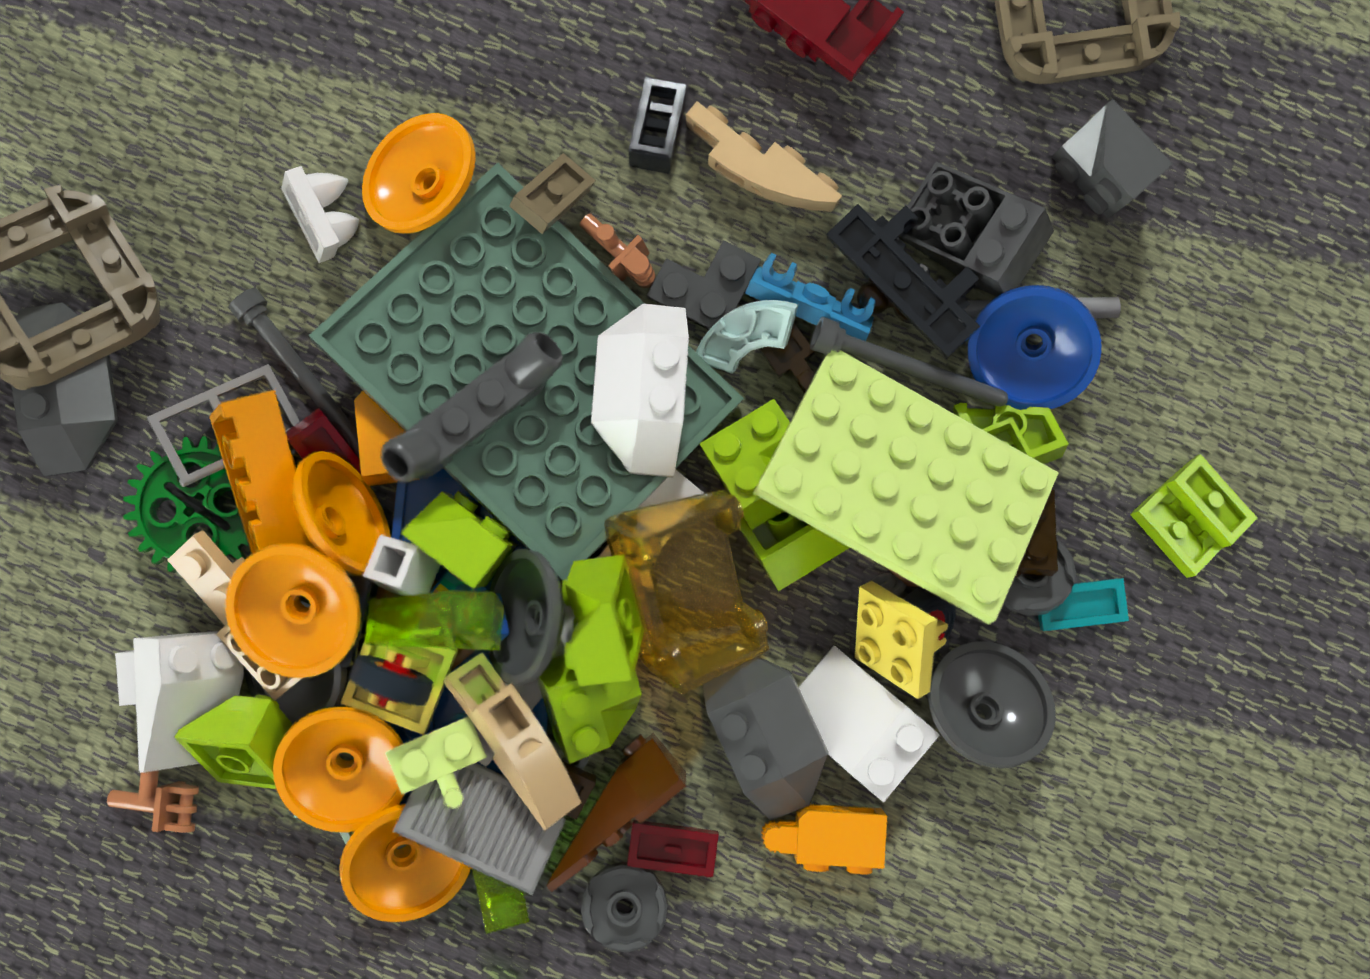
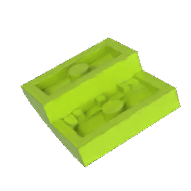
(1194, 516)

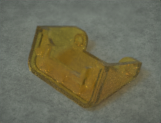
(688, 587)

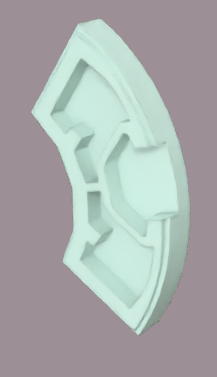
(747, 329)

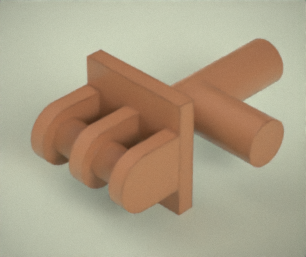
(629, 259)
(169, 803)

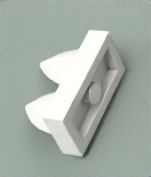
(307, 198)

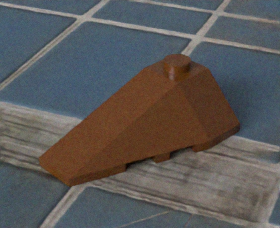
(636, 789)

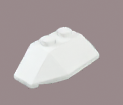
(642, 388)

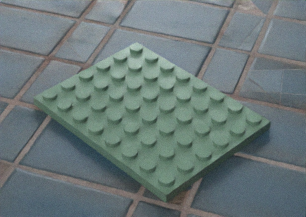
(464, 303)

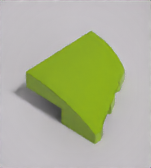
(1028, 430)

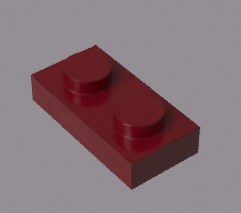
(673, 848)

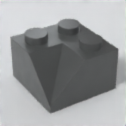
(1110, 160)

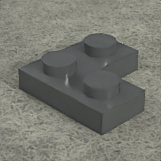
(708, 296)

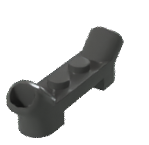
(472, 410)

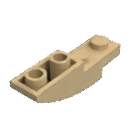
(773, 175)
(209, 575)
(516, 738)

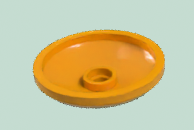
(418, 173)
(338, 510)
(275, 625)
(325, 787)
(392, 881)

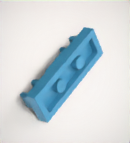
(812, 299)

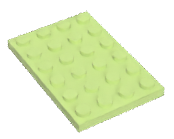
(908, 485)

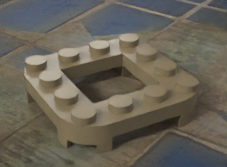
(1052, 59)
(95, 333)

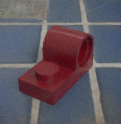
(318, 434)

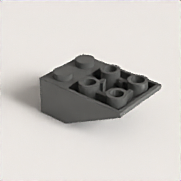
(977, 228)

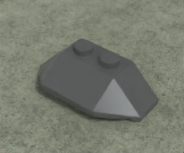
(70, 417)
(767, 735)

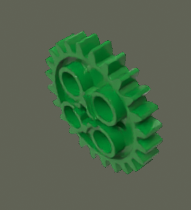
(152, 492)

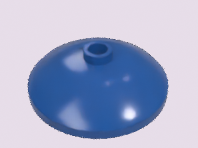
(1039, 373)

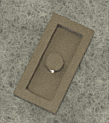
(552, 193)

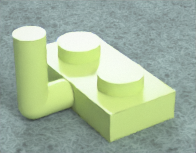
(436, 758)

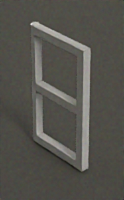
(212, 397)

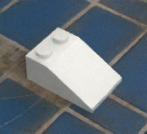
(174, 685)
(864, 724)

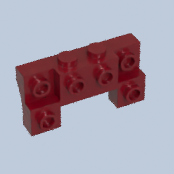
(828, 29)

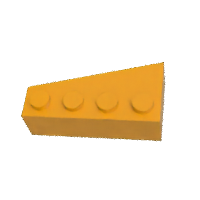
(259, 469)

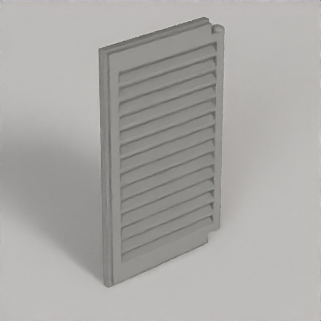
(487, 831)

